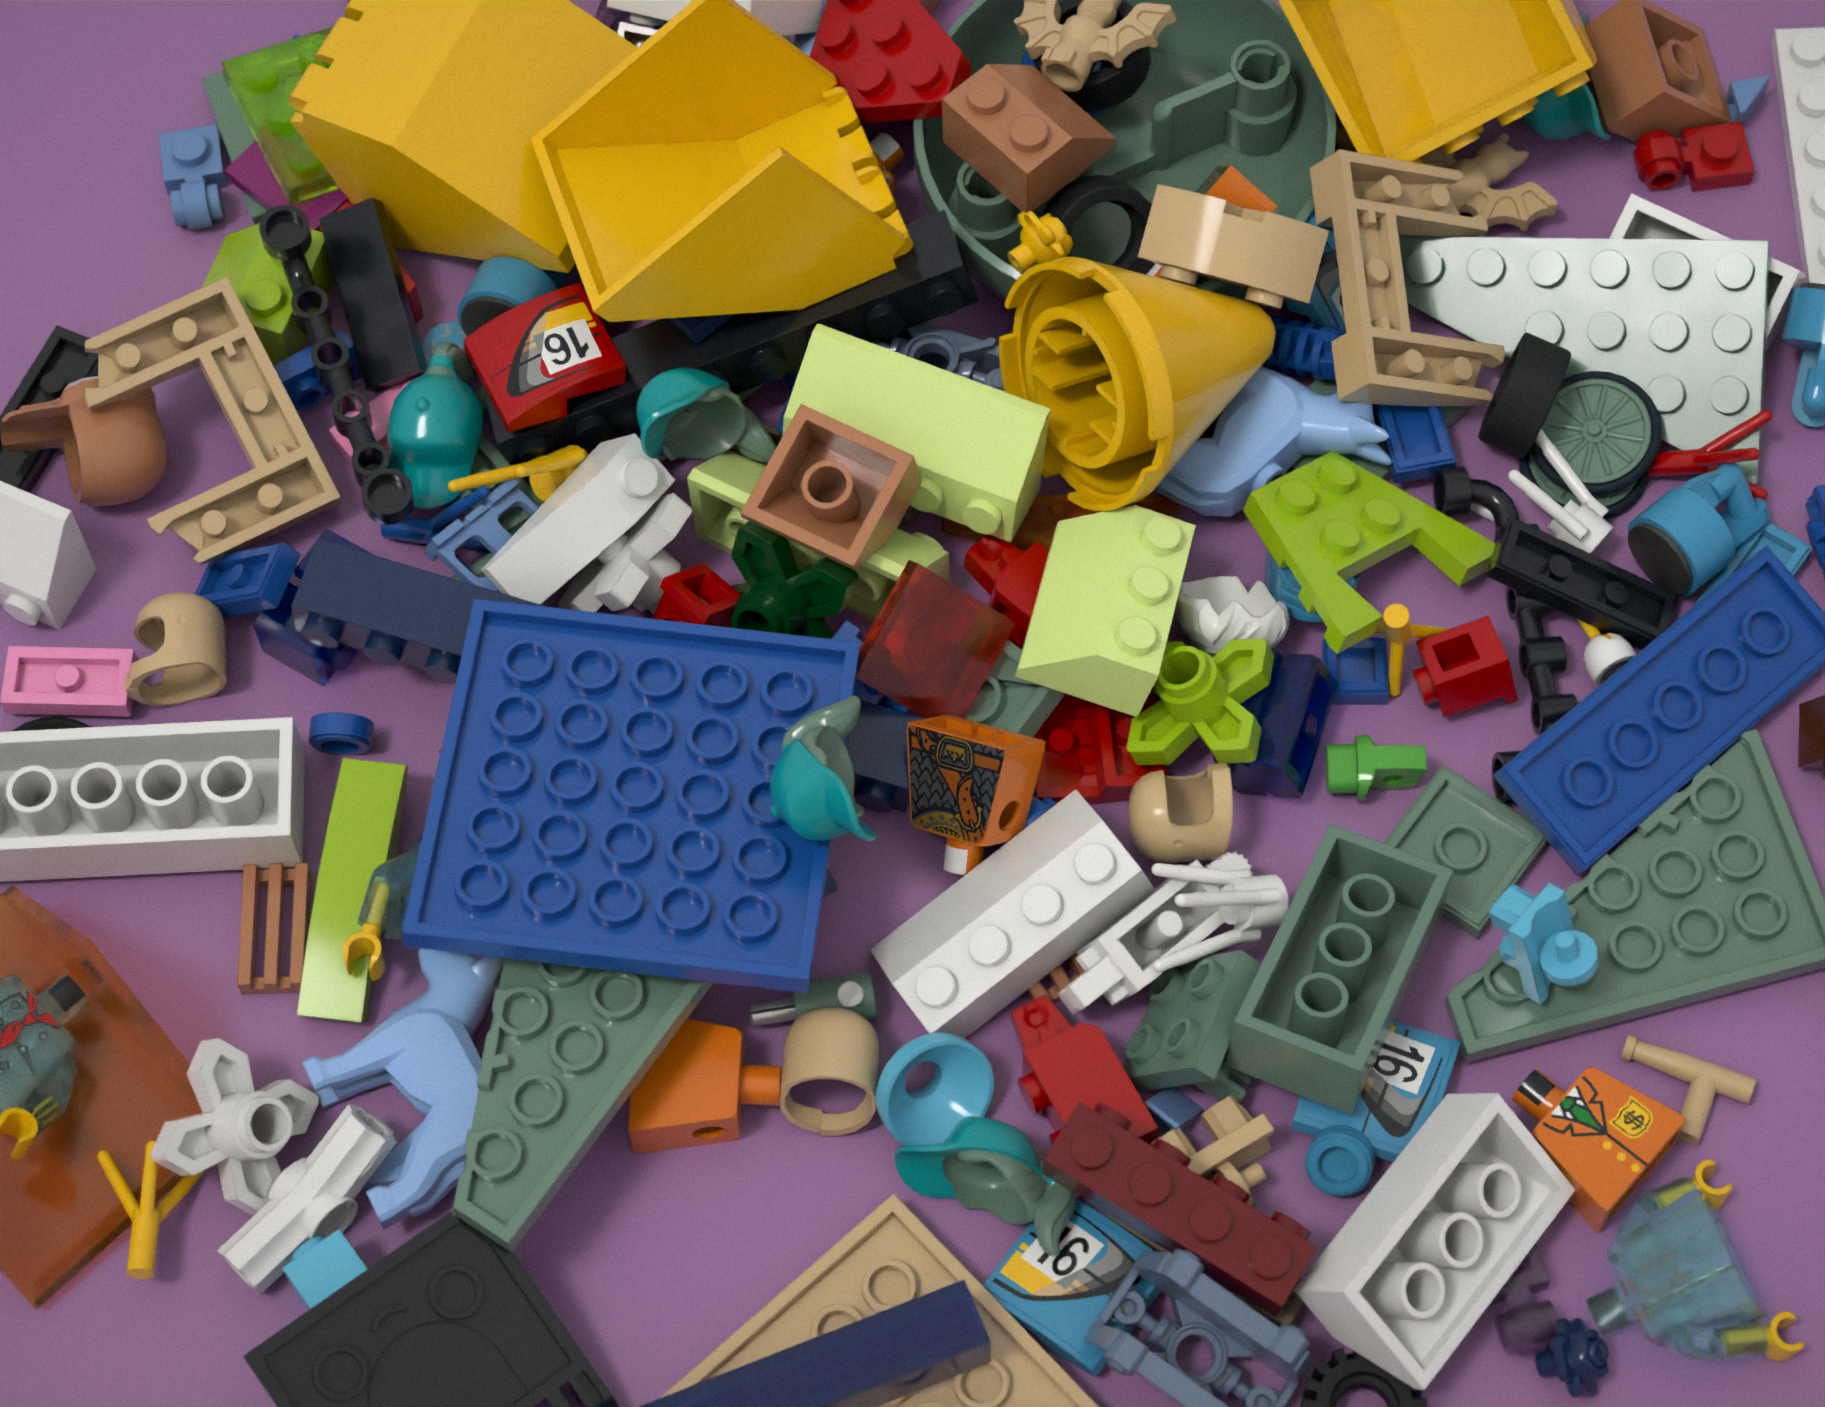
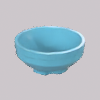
(958, 1089)

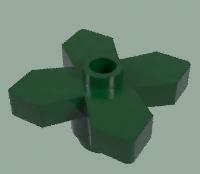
(780, 594)

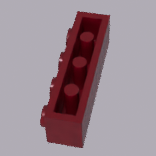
(1179, 1208)

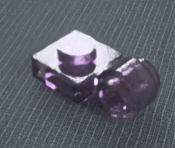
(1524, 1318)

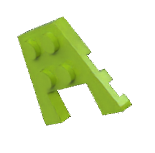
(1341, 520)

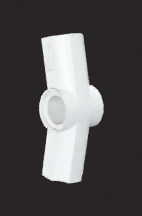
(310, 1198)

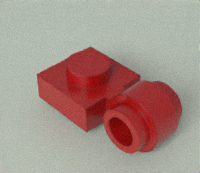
(1708, 154)

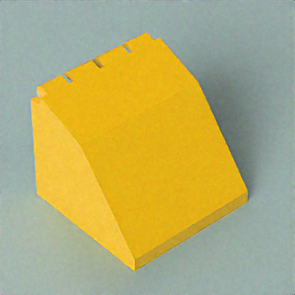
(439, 116)
(718, 176)

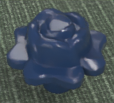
(1575, 1357)

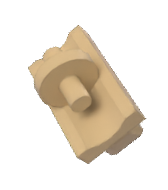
(1236, 1144)

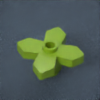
(1203, 700)

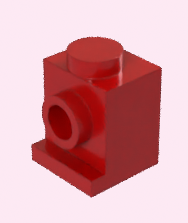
(683, 603)
(1464, 668)

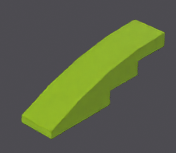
(358, 838)

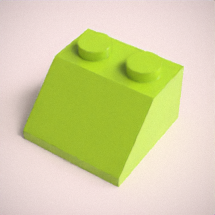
(265, 289)

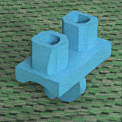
(1542, 940)

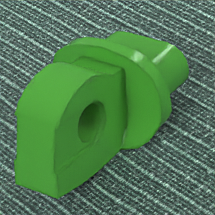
(1363, 765)

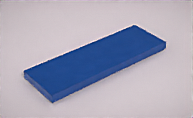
(1668, 711)

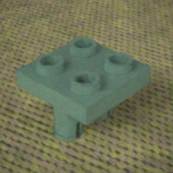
(1191, 1026)

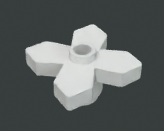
(633, 564)
(236, 1126)

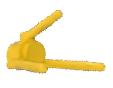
(545, 472)

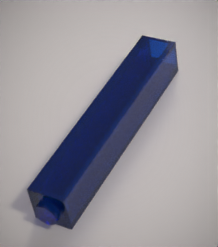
(859, 1362)

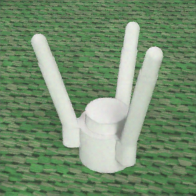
(1574, 524)
(1243, 902)

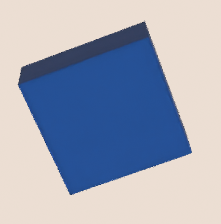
(1359, 672)

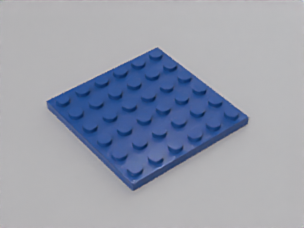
(618, 798)

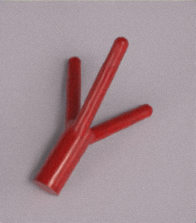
(1706, 458)

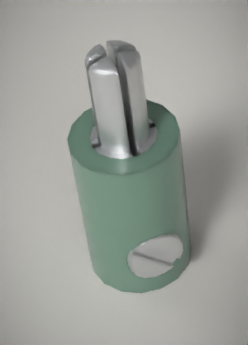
(846, 992)

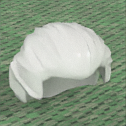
(1223, 610)

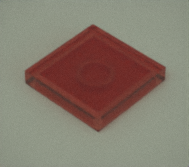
(931, 645)

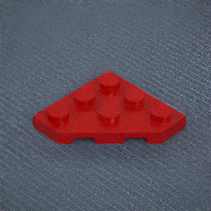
(889, 58)

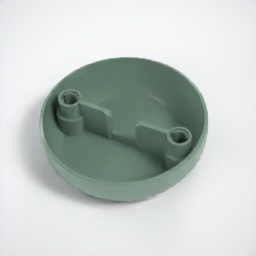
(1218, 92)

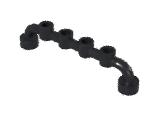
(384, 491)
(1538, 655)

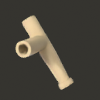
(1704, 1080)

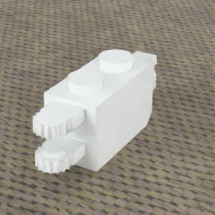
(1124, 953)

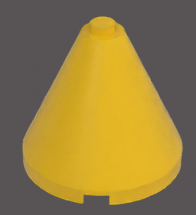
(1126, 370)

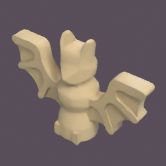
(1085, 37)
(1490, 165)

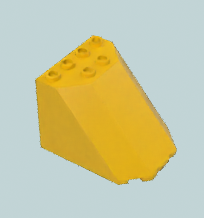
(1438, 69)

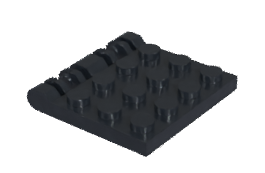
(430, 1327)

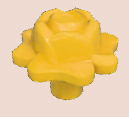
(1041, 241)

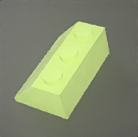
(1106, 606)

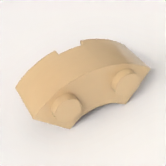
(1233, 245)

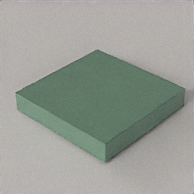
(1474, 837)

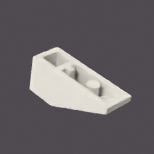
(579, 520)

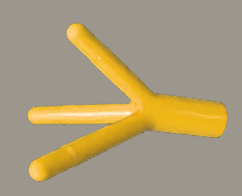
(1399, 633)
(144, 1216)

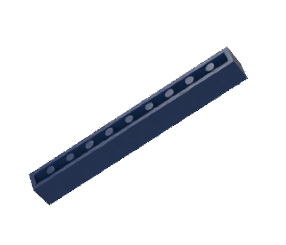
(423, 621)

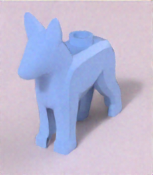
(1262, 436)
(434, 1065)

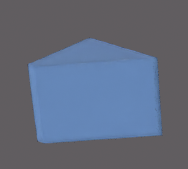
(1745, 96)
(1173, 1110)

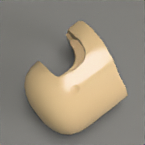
(189, 648)
(1182, 815)
(830, 1046)

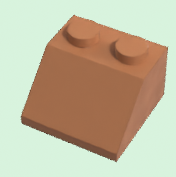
(1653, 72)
(1021, 132)
(833, 489)

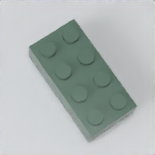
(1339, 969)

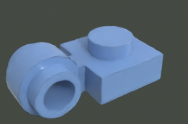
(194, 174)

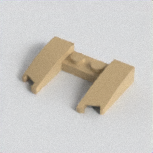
(215, 334)
(1379, 358)

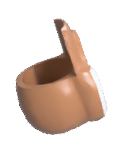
(109, 452)

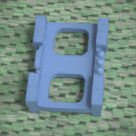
(481, 526)

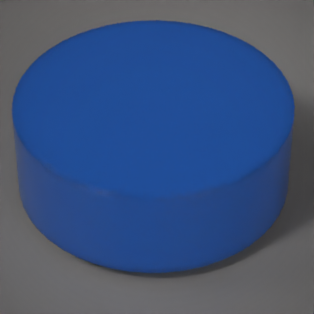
(341, 733)

